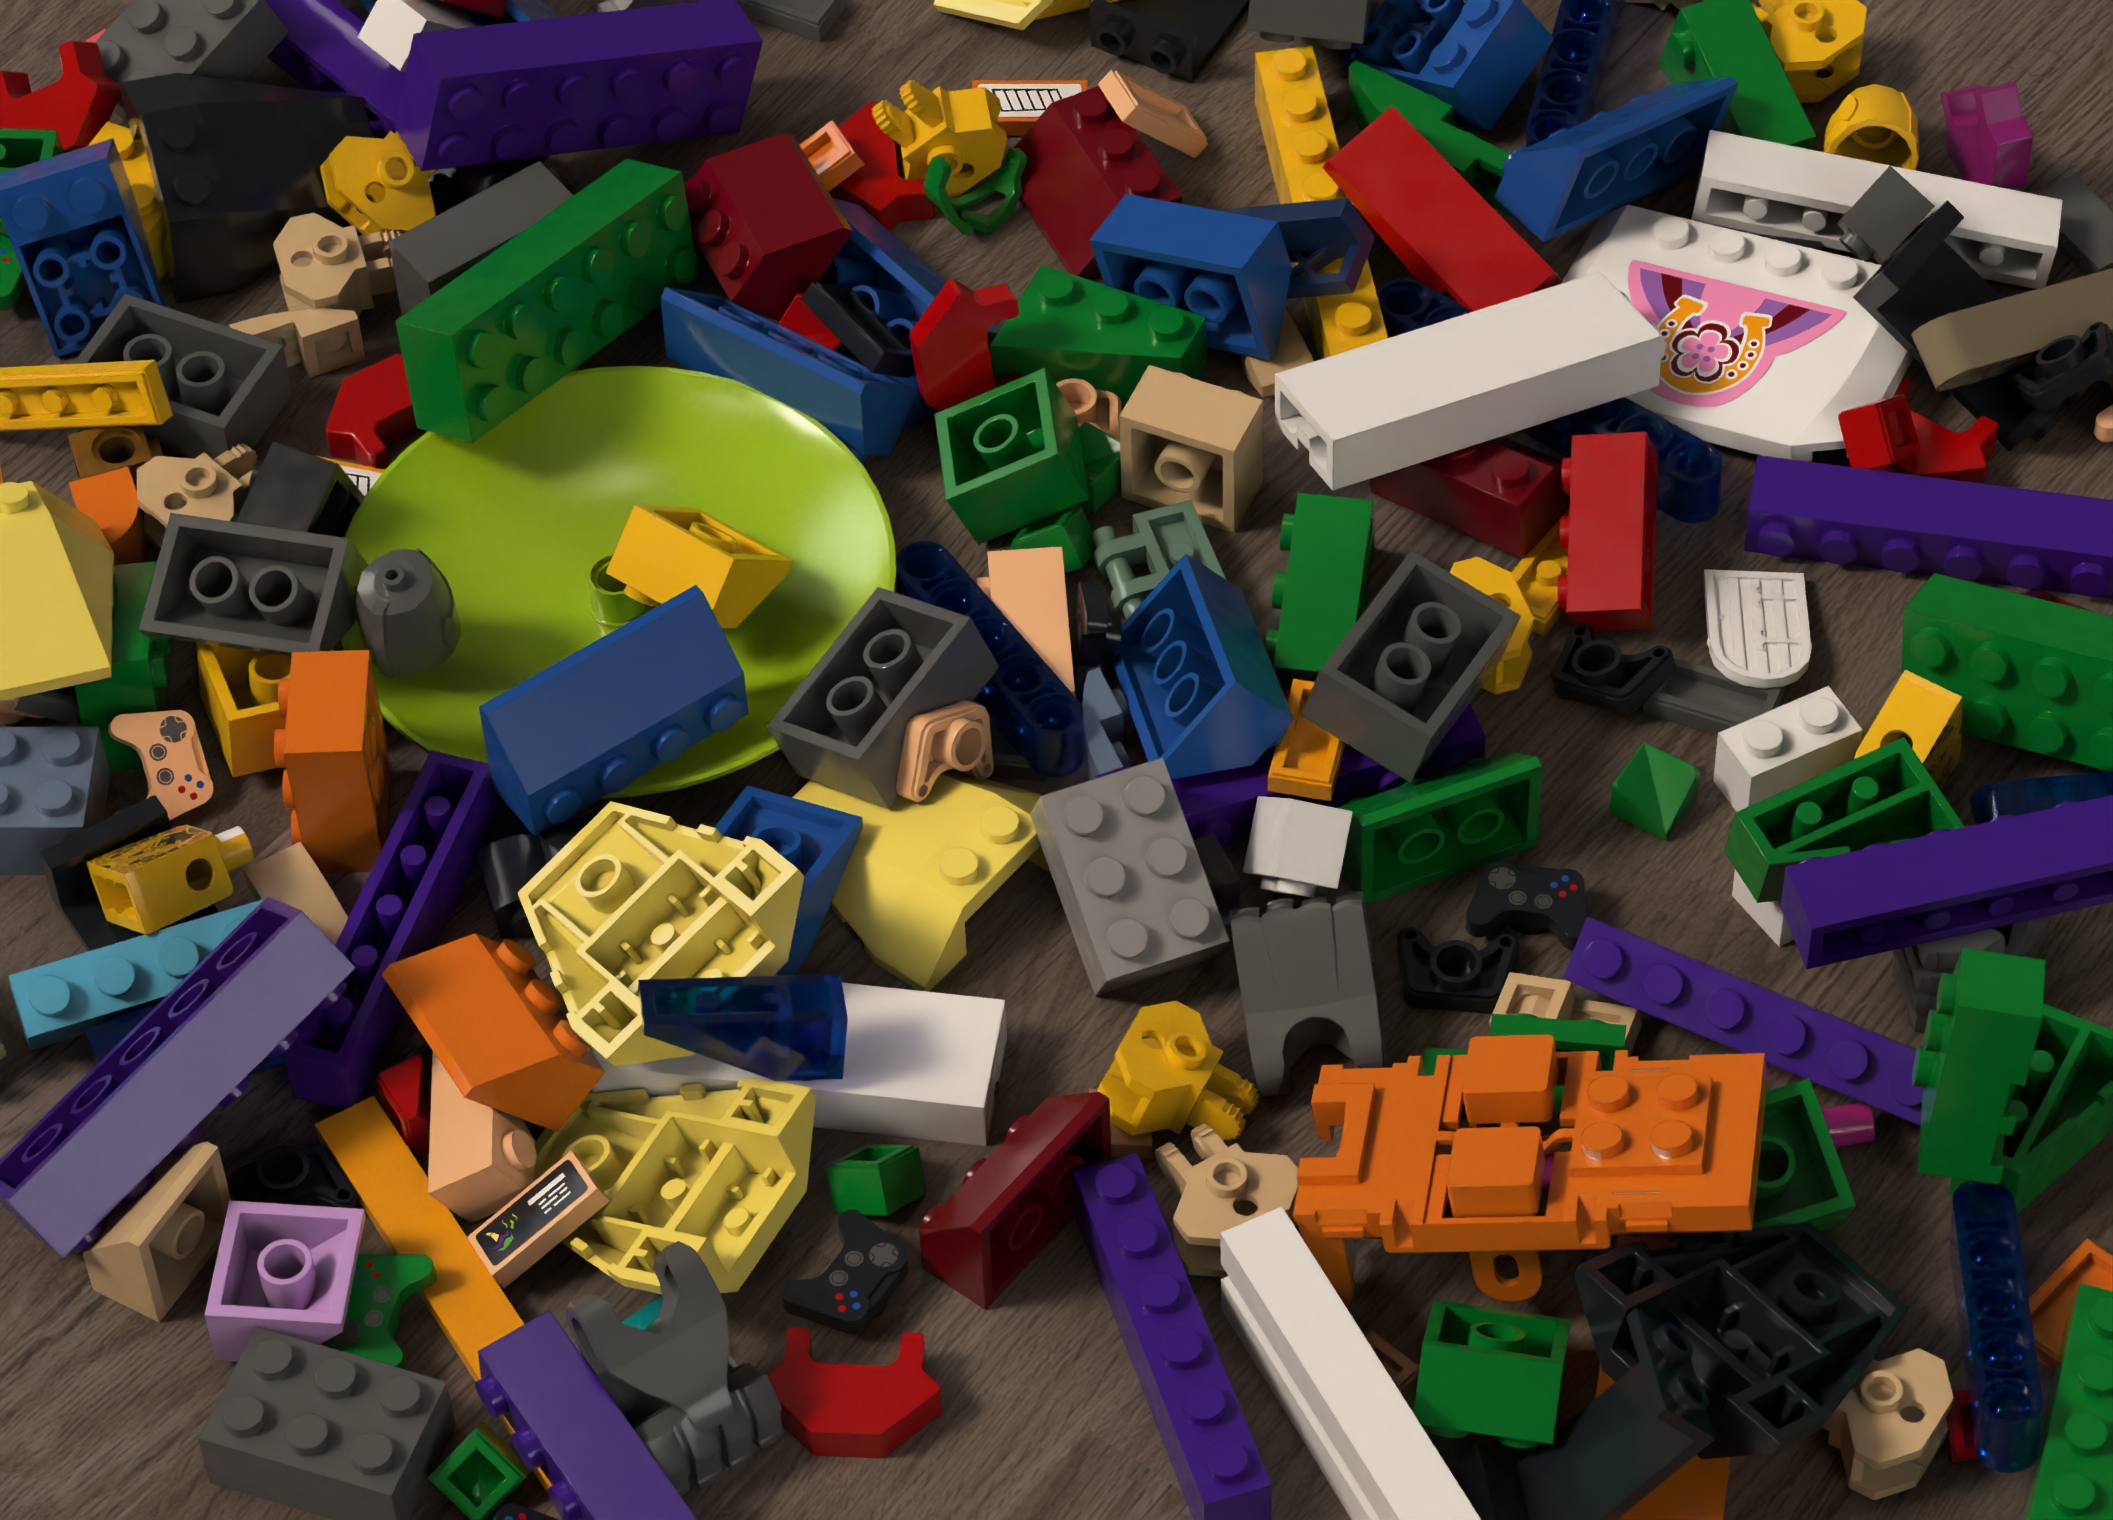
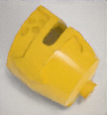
(1875, 127)

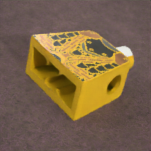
(1926, 718)
(167, 876)

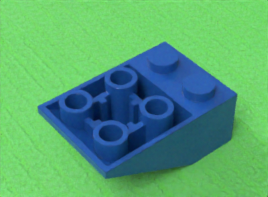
(1456, 50)
(77, 240)

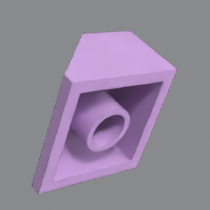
(282, 1272)

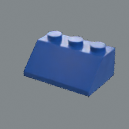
(1203, 263)

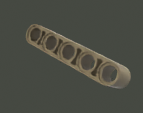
(2011, 330)

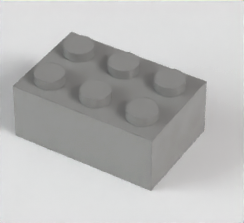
(1129, 876)

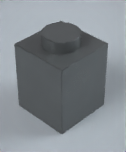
(1883, 217)

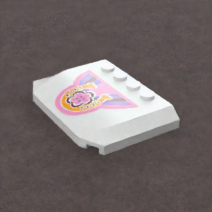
(1752, 330)

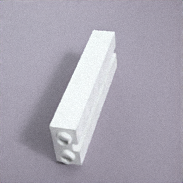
(1467, 380)
(910, 1067)
(1331, 1378)

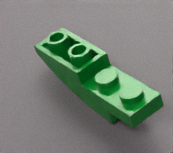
(1474, 159)

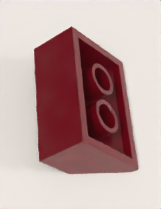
(1079, 172)
(765, 223)
(1485, 490)
(1015, 1197)

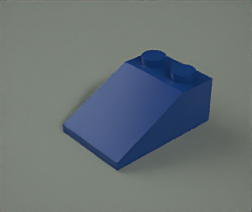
(811, 839)

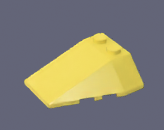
(52, 594)
(929, 868)
(655, 903)
(687, 1170)

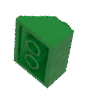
(1443, 824)

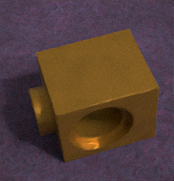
(111, 449)

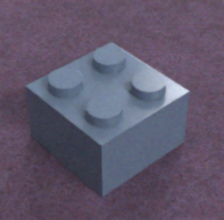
(49, 789)

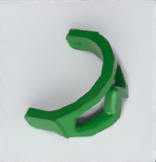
(1005, 182)

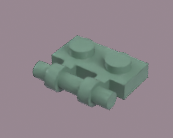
(1159, 540)

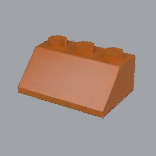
(497, 1028)

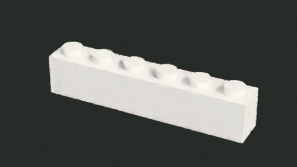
(1807, 192)

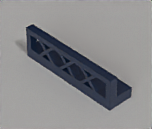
(1315, 237)

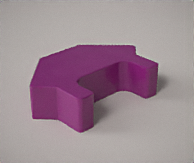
(1988, 135)

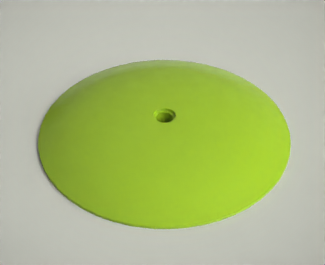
(539, 508)

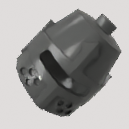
(406, 613)

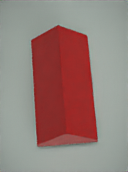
(1435, 217)

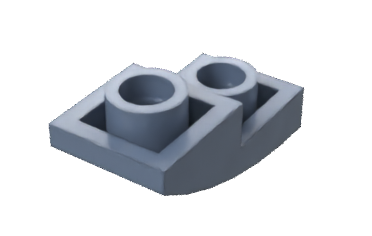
(1104, 724)

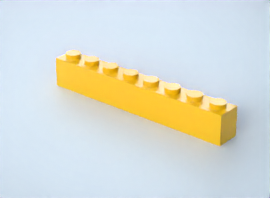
(1298, 145)

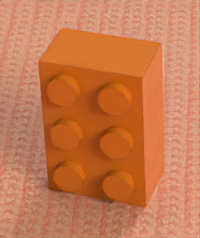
(334, 759)

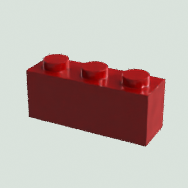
(1609, 531)

